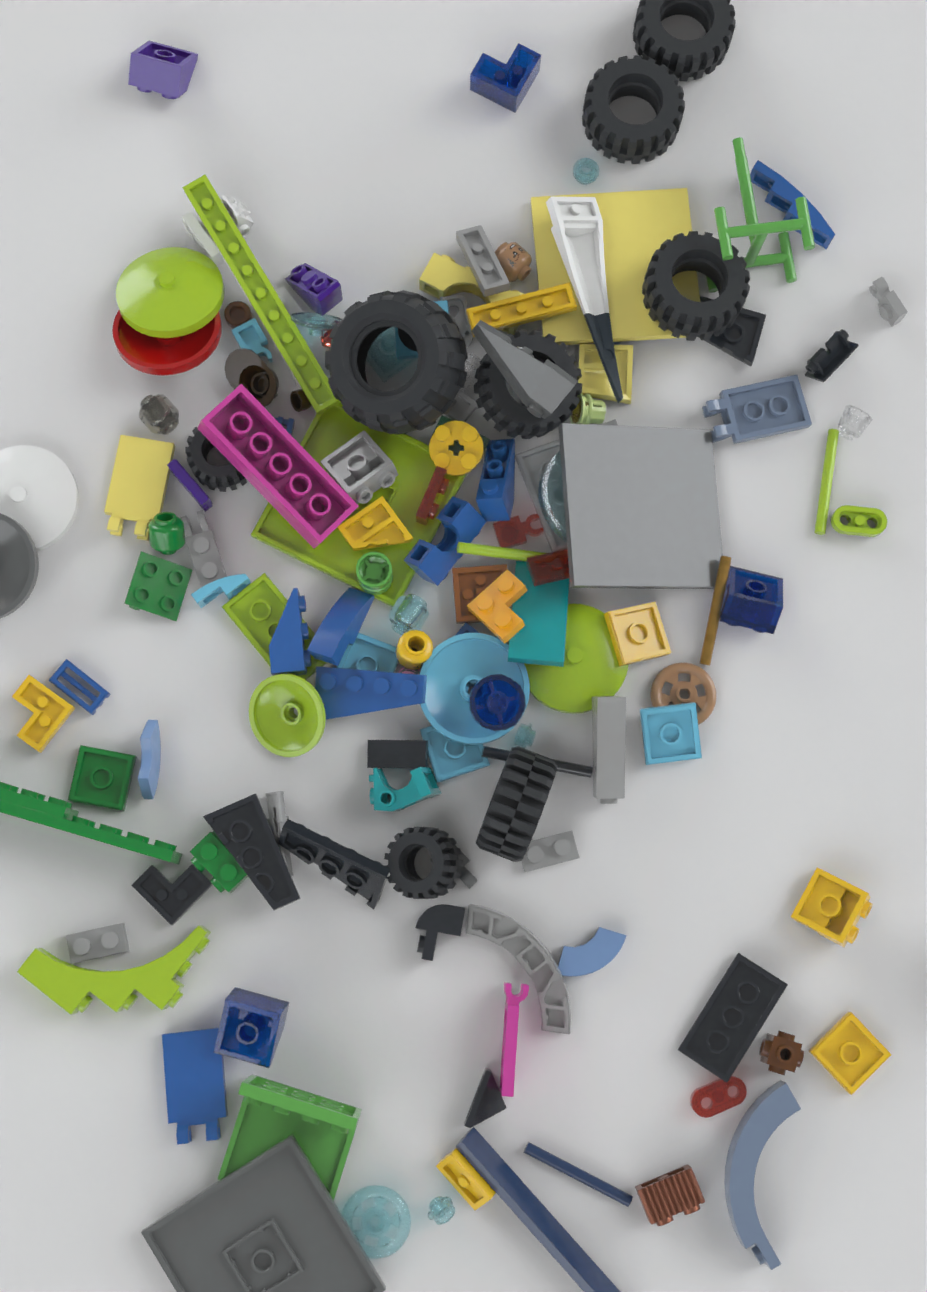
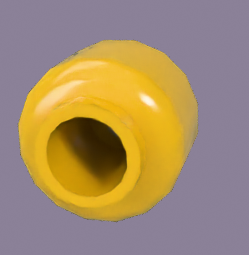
(414, 649)

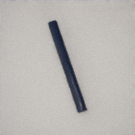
(578, 1174)

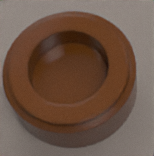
(237, 314)

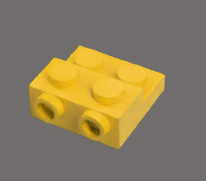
(832, 907)

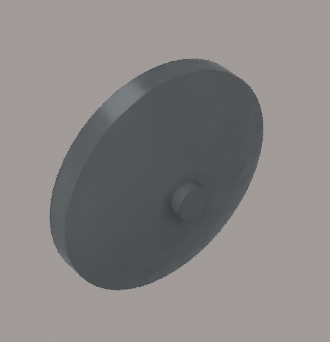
(17, 565)

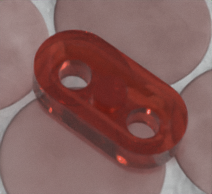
(719, 1097)

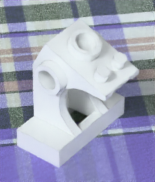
(239, 213)

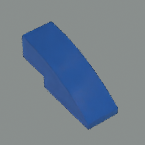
(340, 626)

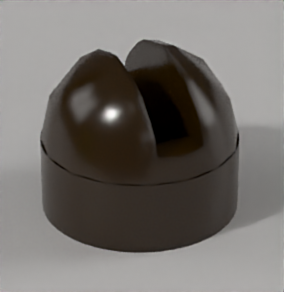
(299, 400)

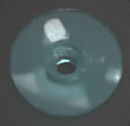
(315, 323)

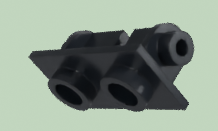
(825, 362)

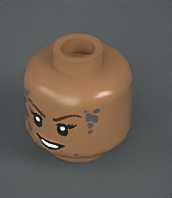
(514, 261)

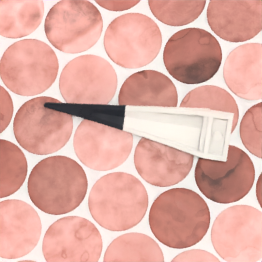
(581, 246)

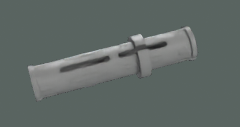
(276, 821)

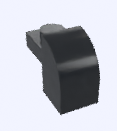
(441, 919)

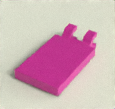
(510, 1034)

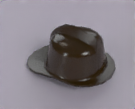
(248, 369)

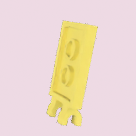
(138, 483)

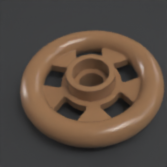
(697, 677)

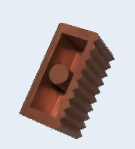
(670, 1195)

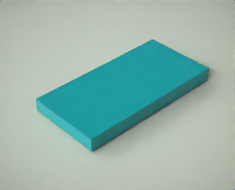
(545, 621)

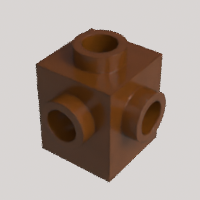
(771, 1049)

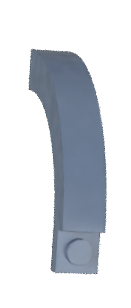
(742, 1158)

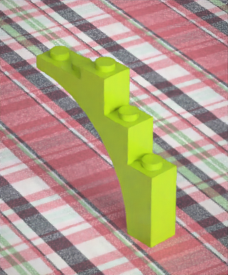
(73, 985)

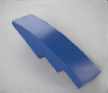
(783, 196)

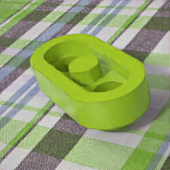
(857, 521)

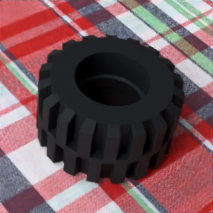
(208, 474)
(402, 865)

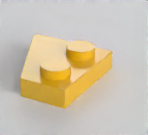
(374, 527)

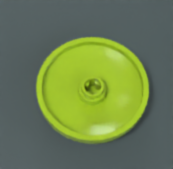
(170, 292)
(588, 666)

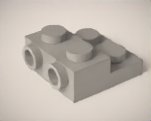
(360, 468)

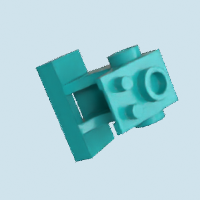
(421, 787)

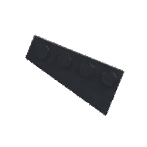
(253, 845)

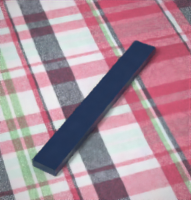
(533, 1214)

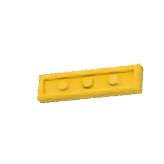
(524, 308)

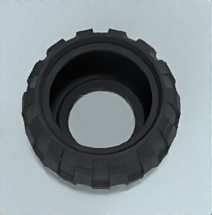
(437, 374)

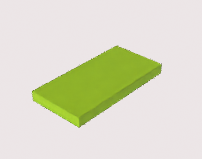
(257, 614)

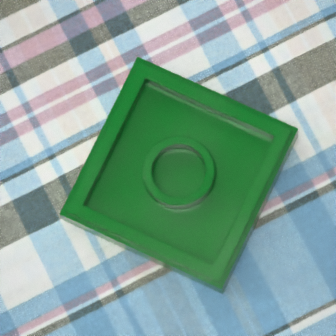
(102, 778)

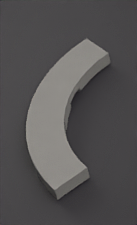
(534, 959)

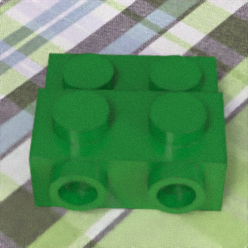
(219, 862)

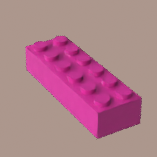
(277, 466)

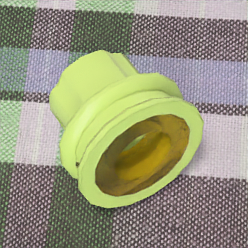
(588, 411)

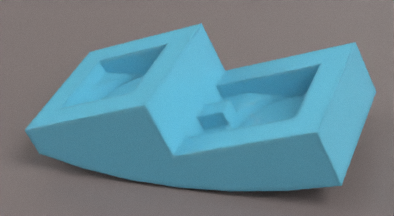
(229, 585)

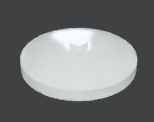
(38, 493)

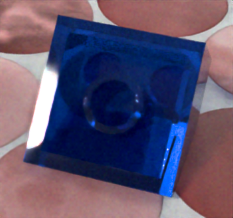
(752, 600)
(251, 1027)

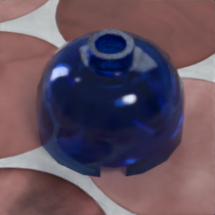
(496, 702)

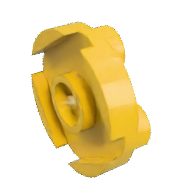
(467, 436)

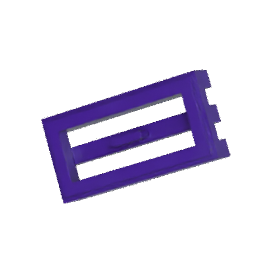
(190, 484)

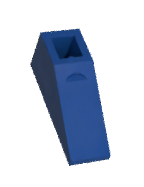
(496, 482)
(287, 644)

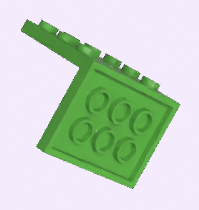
(278, 1110)

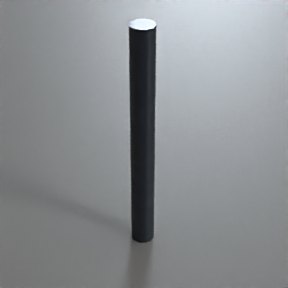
(565, 767)

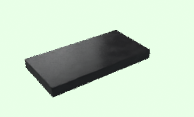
(732, 1017)

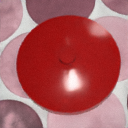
(165, 355)

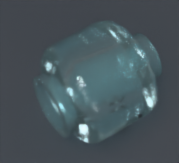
(408, 614)

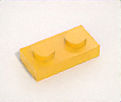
(465, 1179)

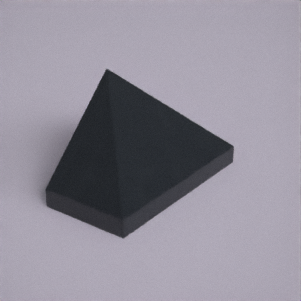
(486, 1101)

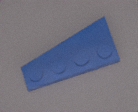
(365, 691)

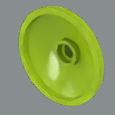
(274, 716)

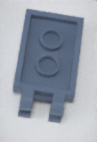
(759, 410)

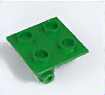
(158, 586)

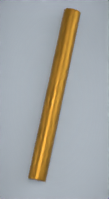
(715, 610)

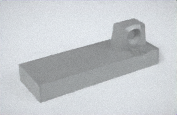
(482, 261)

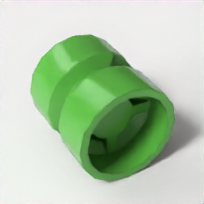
(374, 573)

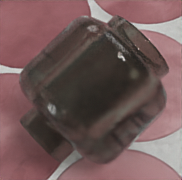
(159, 414)

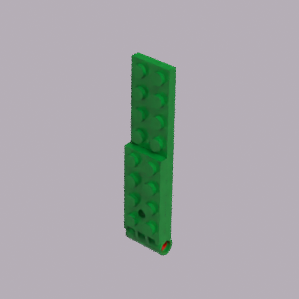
(59, 815)

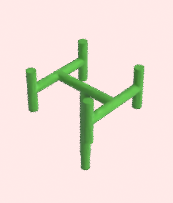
(758, 231)

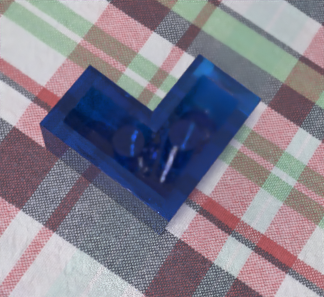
(506, 82)

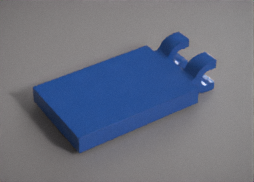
(194, 1082)

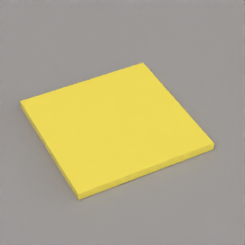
(632, 232)

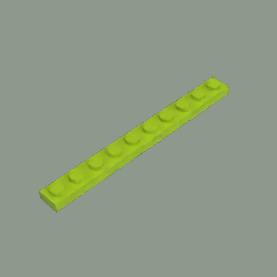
(261, 294)

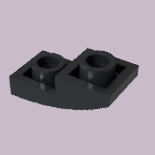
(397, 753)

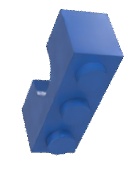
(460, 524)

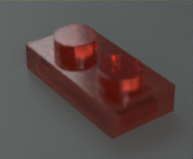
(437, 486)
(549, 567)

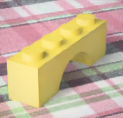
(445, 277)

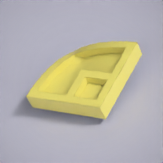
(594, 377)

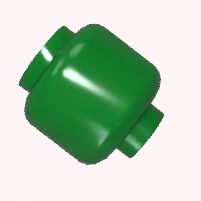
(166, 533)

